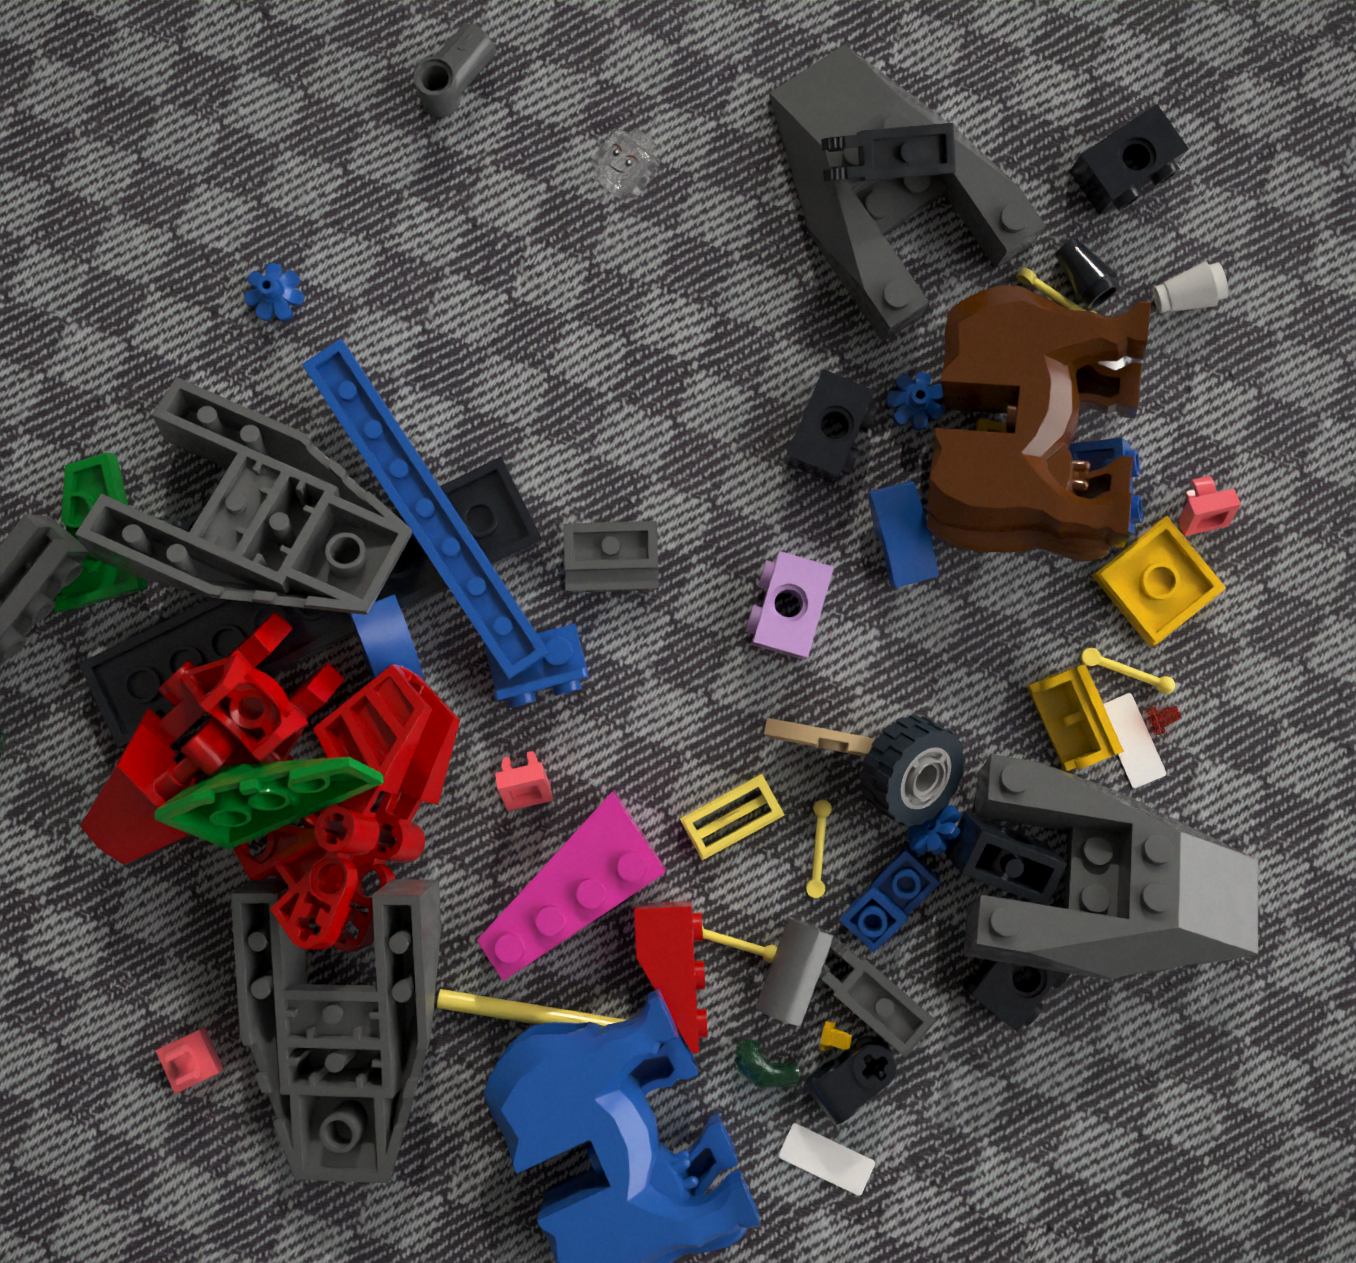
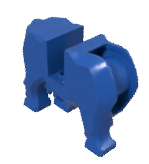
(592, 1084)

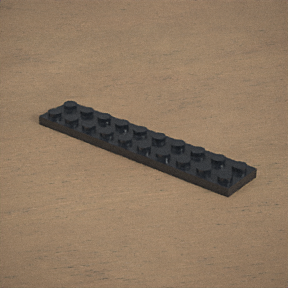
(131, 672)

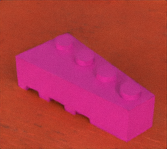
(581, 882)

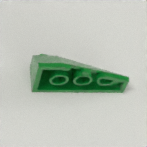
(258, 798)

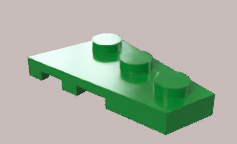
(82, 487)

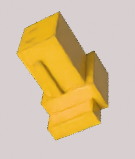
(834, 1037)

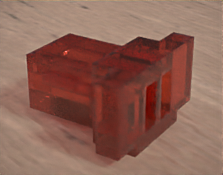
(1162, 718)

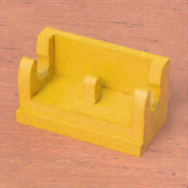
(1075, 718)

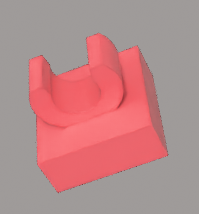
(1207, 508)
(523, 785)
(189, 1060)

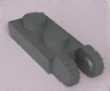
(878, 1000)

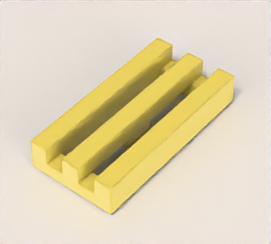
(697, 835)

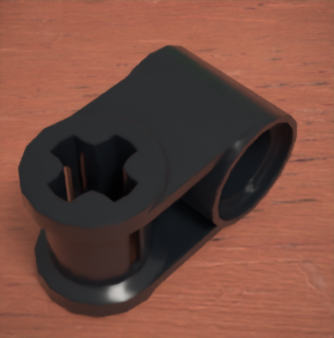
(847, 1083)

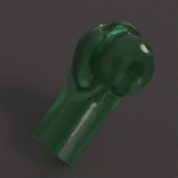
(761, 1071)

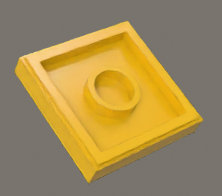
(1158, 581)

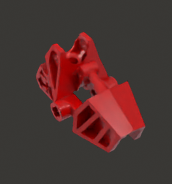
(247, 725)
(409, 738)

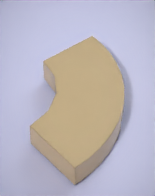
(818, 737)

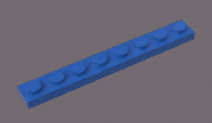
(426, 509)

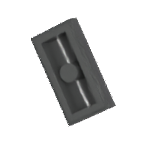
(794, 971)

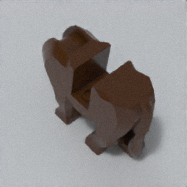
(1039, 367)

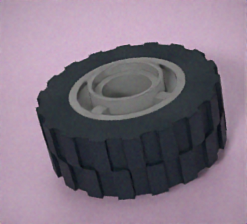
(912, 770)

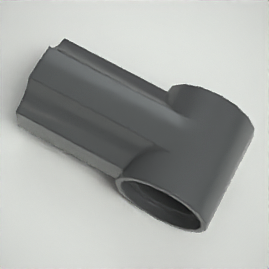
(455, 67)

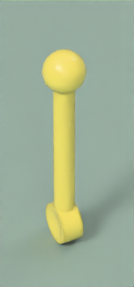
(1029, 278)
(1092, 657)
(815, 887)
(767, 952)

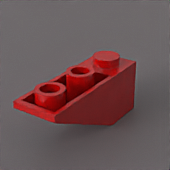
(666, 953)

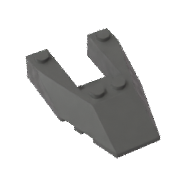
(851, 216)
(274, 530)
(1136, 883)
(339, 1056)

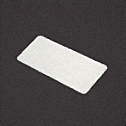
(1139, 755)
(826, 1159)

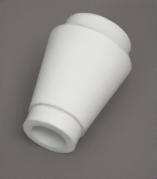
(1192, 289)

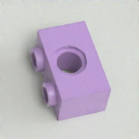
(809, 584)

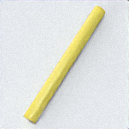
(514, 1010)

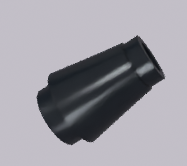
(1087, 274)

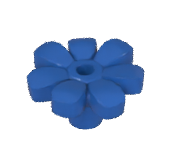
(274, 293)
(910, 406)
(935, 833)

